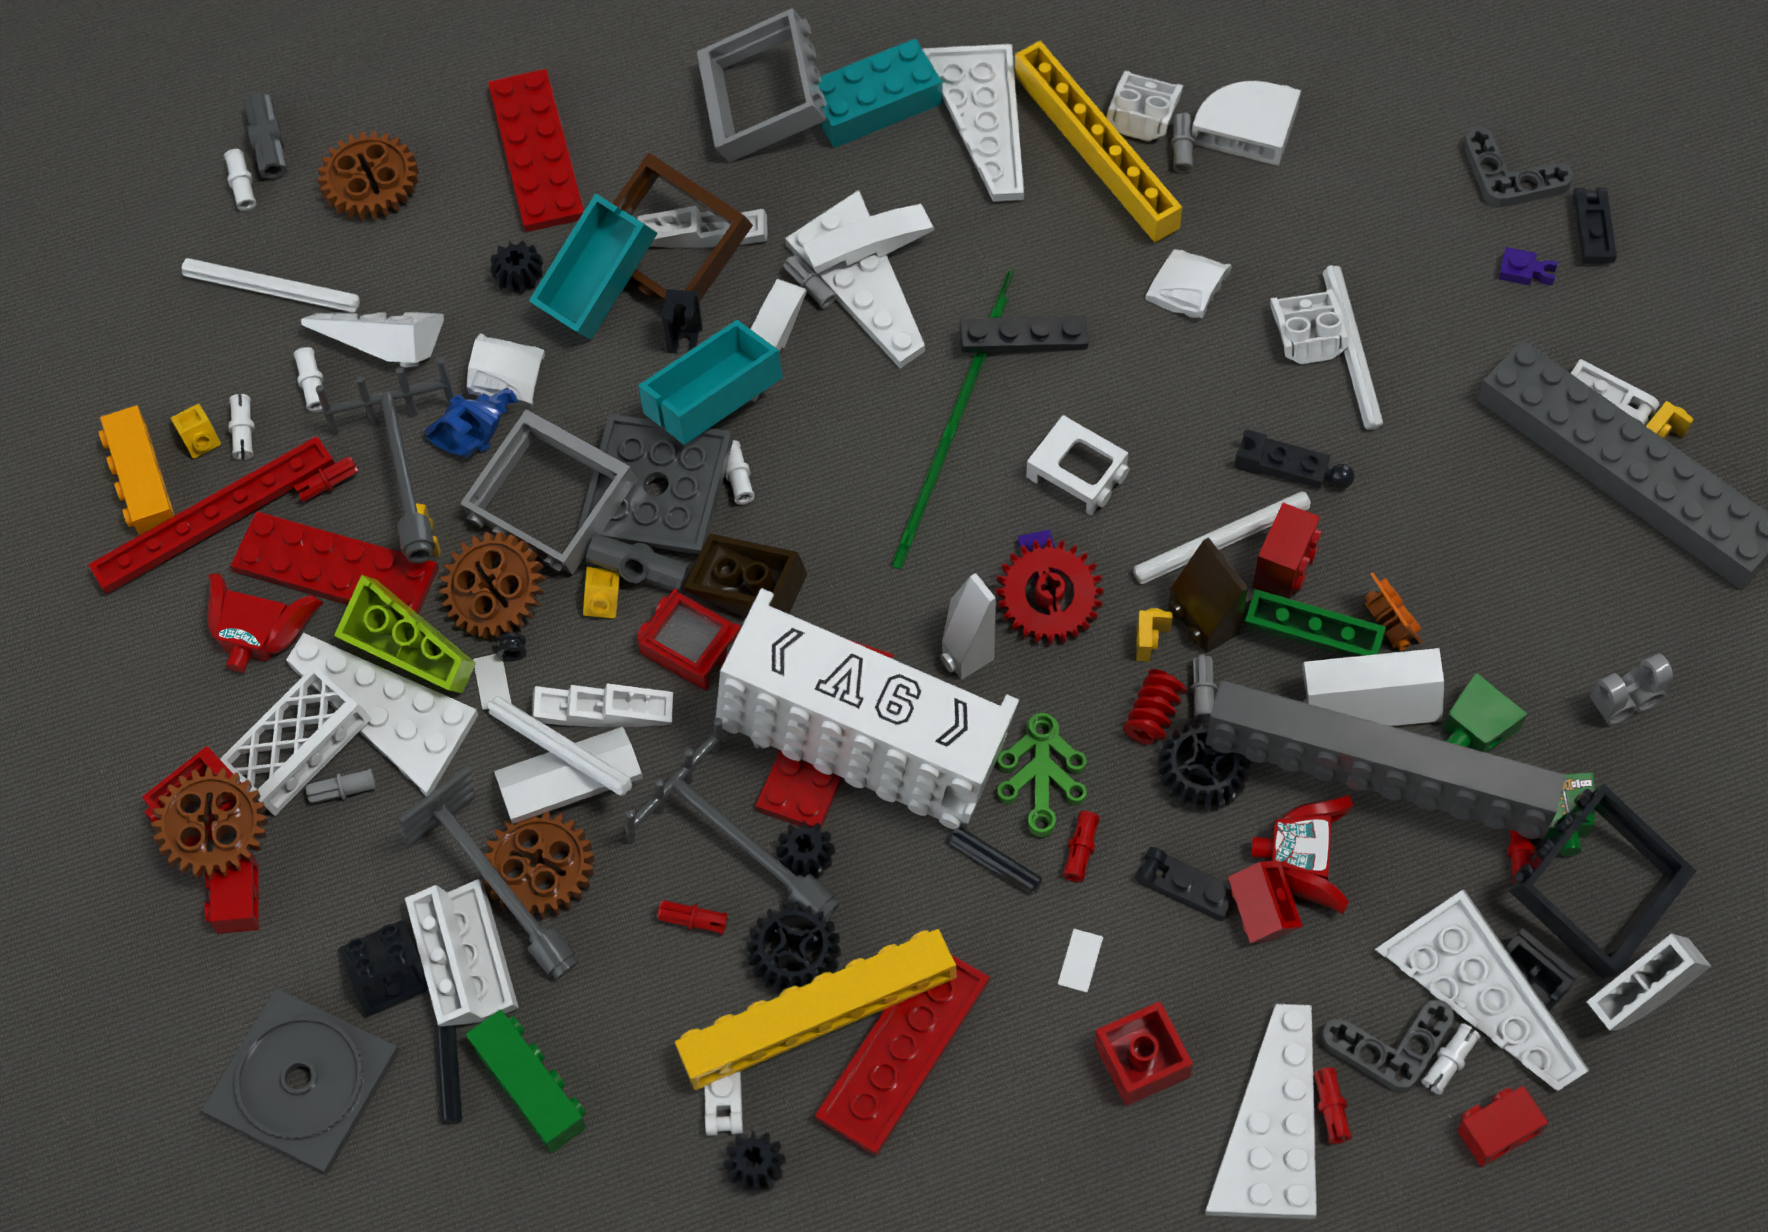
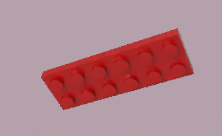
(536, 150)
(327, 562)
(798, 790)
(899, 1059)

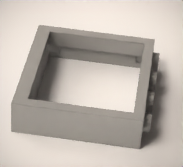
(746, 44)
(505, 460)

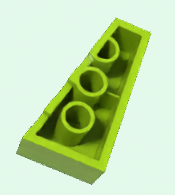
(396, 633)

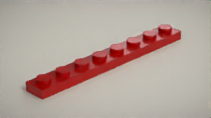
(210, 515)

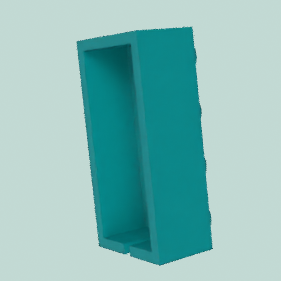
(879, 92)
(593, 266)
(710, 381)

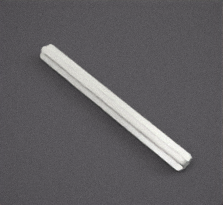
(270, 285)
(1354, 353)
(1220, 537)
(560, 746)

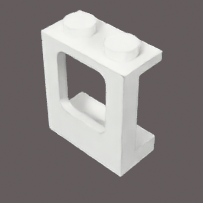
(1055, 446)

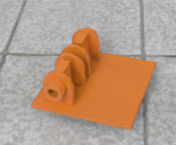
(1386, 609)

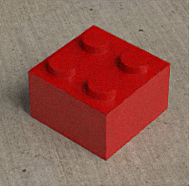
(1287, 552)
(1143, 1053)

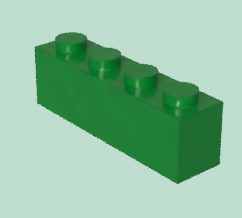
(1314, 625)
(527, 1081)

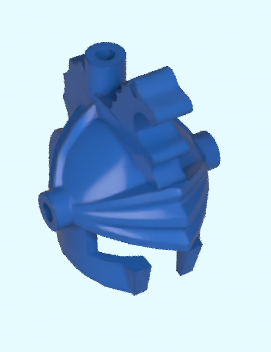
(469, 423)

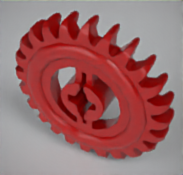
(1040, 562)

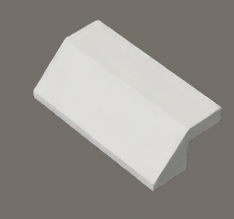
(1379, 687)
(550, 782)
(461, 953)

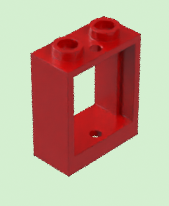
(198, 762)

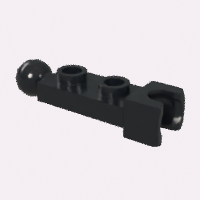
(1290, 462)

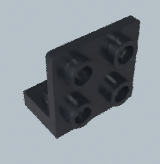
(384, 968)

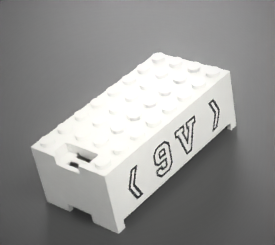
(860, 715)

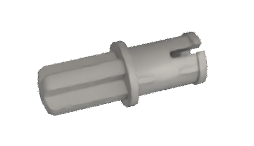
(1182, 143)
(810, 281)
(1203, 687)
(340, 786)

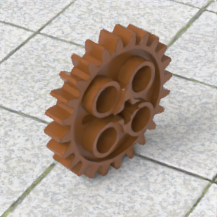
(389, 166)
(469, 604)
(178, 825)
(551, 838)

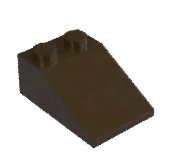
(735, 570)
(1209, 598)

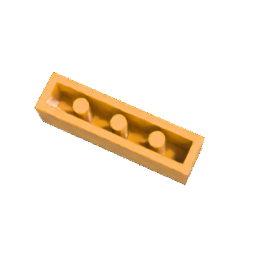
(136, 468)

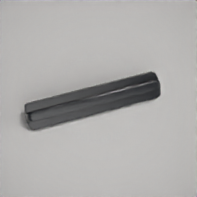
(995, 860)
(448, 1074)

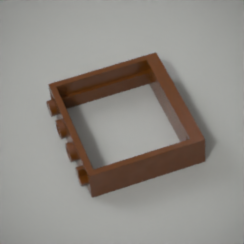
(636, 190)

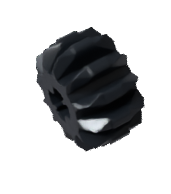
(516, 266)
(801, 839)
(746, 1150)

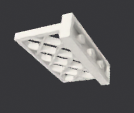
(310, 753)

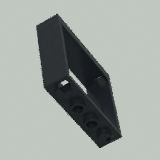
(1675, 869)

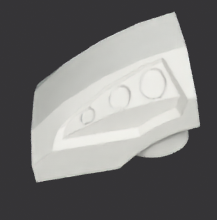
(1143, 106)
(1187, 283)
(1310, 326)
(501, 365)

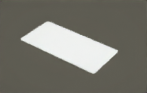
(491, 679)
(1080, 960)

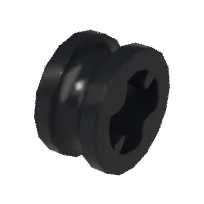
(511, 647)

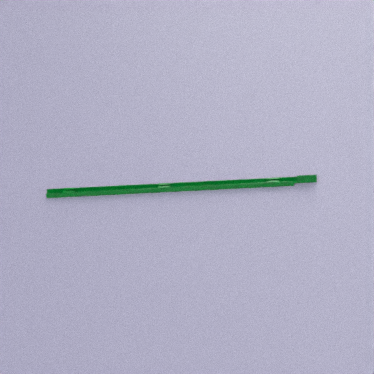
(947, 438)

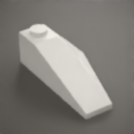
(393, 339)
(969, 629)

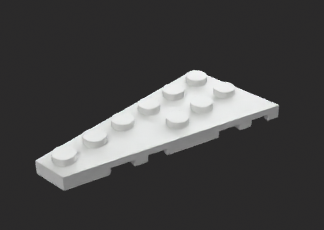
(984, 109)
(866, 287)
(409, 721)
(1471, 971)
(1272, 1145)

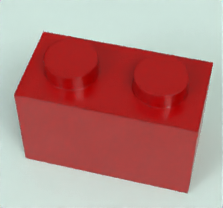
(234, 899)
(1265, 901)
(1501, 1125)

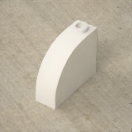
(1248, 120)
(1649, 982)

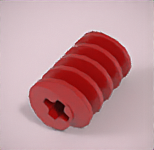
(1154, 707)

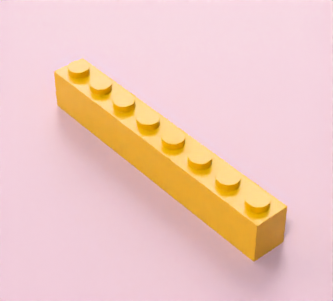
(1098, 141)
(816, 1008)

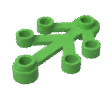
(1042, 768)

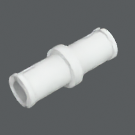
(240, 179)
(309, 377)
(241, 427)
(738, 475)
(1451, 1059)

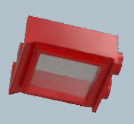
(686, 638)

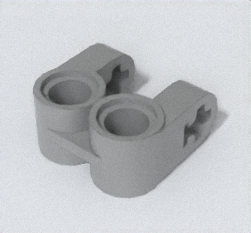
(1636, 691)

